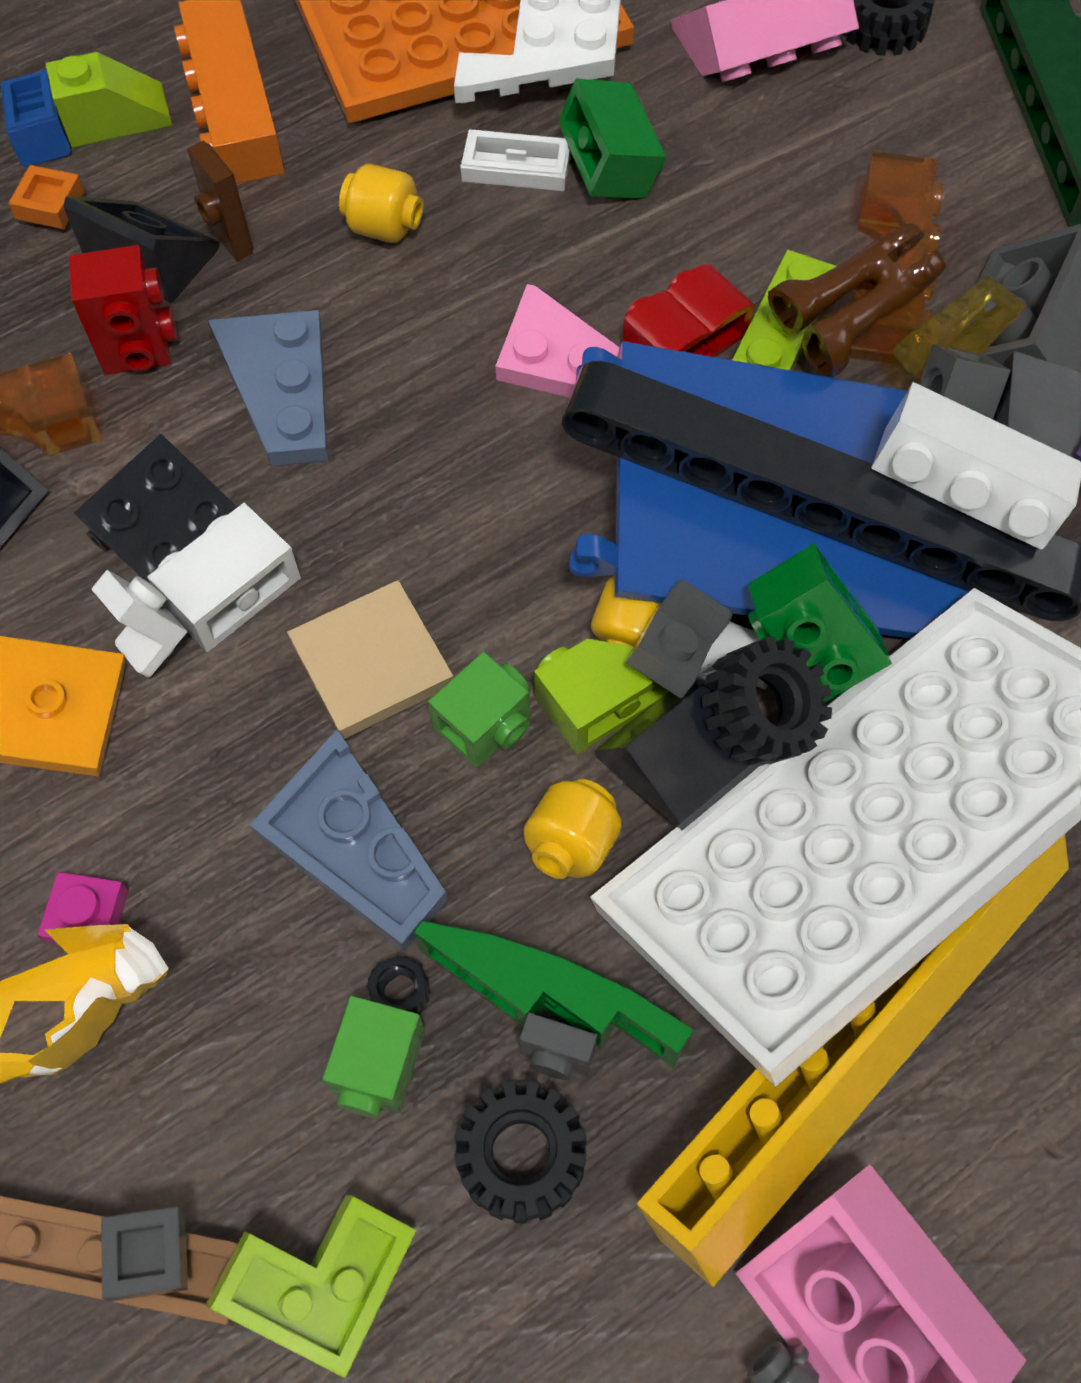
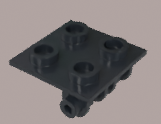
(153, 507)

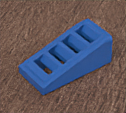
(33, 119)

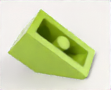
(105, 99)
(592, 691)

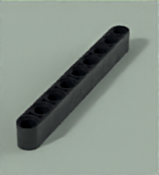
(816, 489)

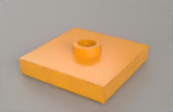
(57, 705)

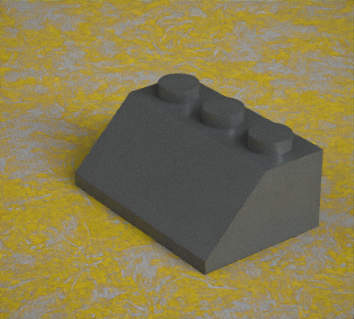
(1048, 280)

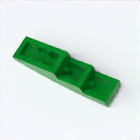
(531, 980)

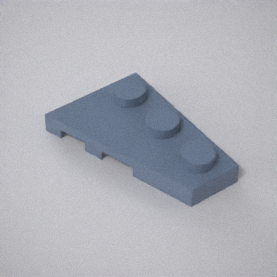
(280, 380)
(350, 843)

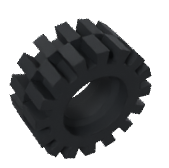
(890, 27)
(795, 693)
(520, 1105)

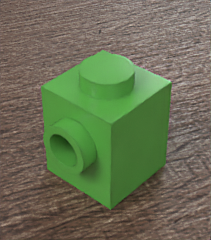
(482, 709)
(373, 1057)

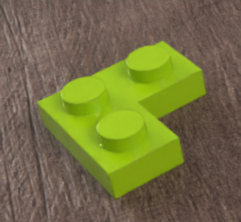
(319, 1306)

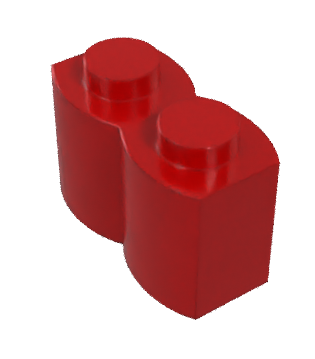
(694, 315)

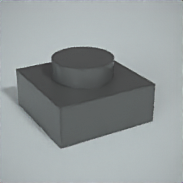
(557, 1047)
(143, 1254)

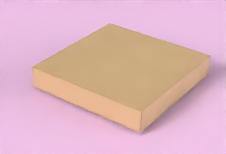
(370, 659)

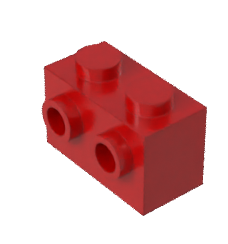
(122, 309)

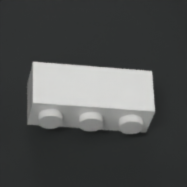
(979, 466)

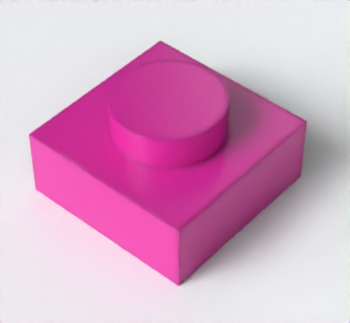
(82, 902)

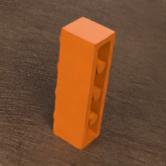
(230, 88)

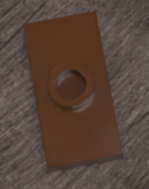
(220, 200)

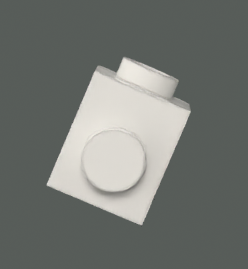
(150, 626)

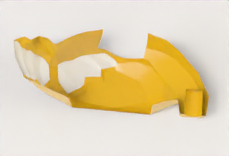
(97, 976)

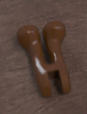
(830, 339)

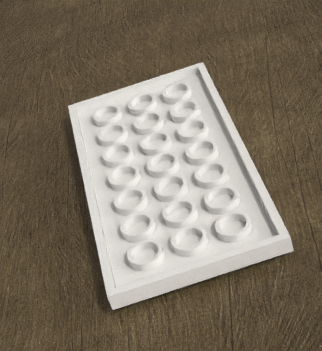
(873, 845)

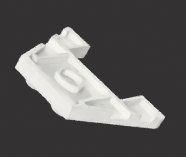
(552, 43)

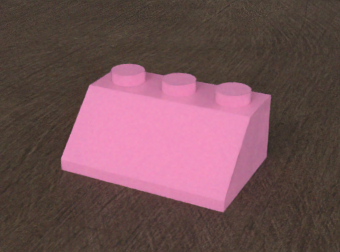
(738, 32)
(876, 1296)

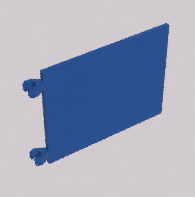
(720, 545)

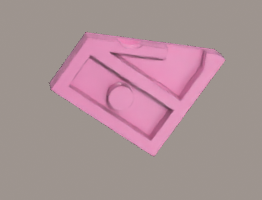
(546, 345)

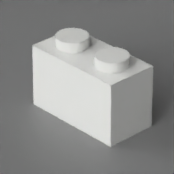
(225, 576)

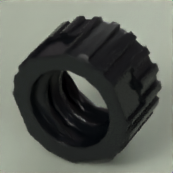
(389, 970)

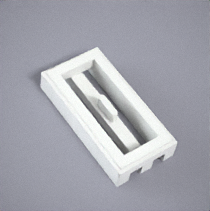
(504, 160)

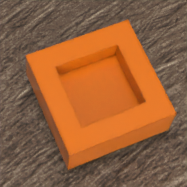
(43, 194)

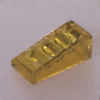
(950, 325)

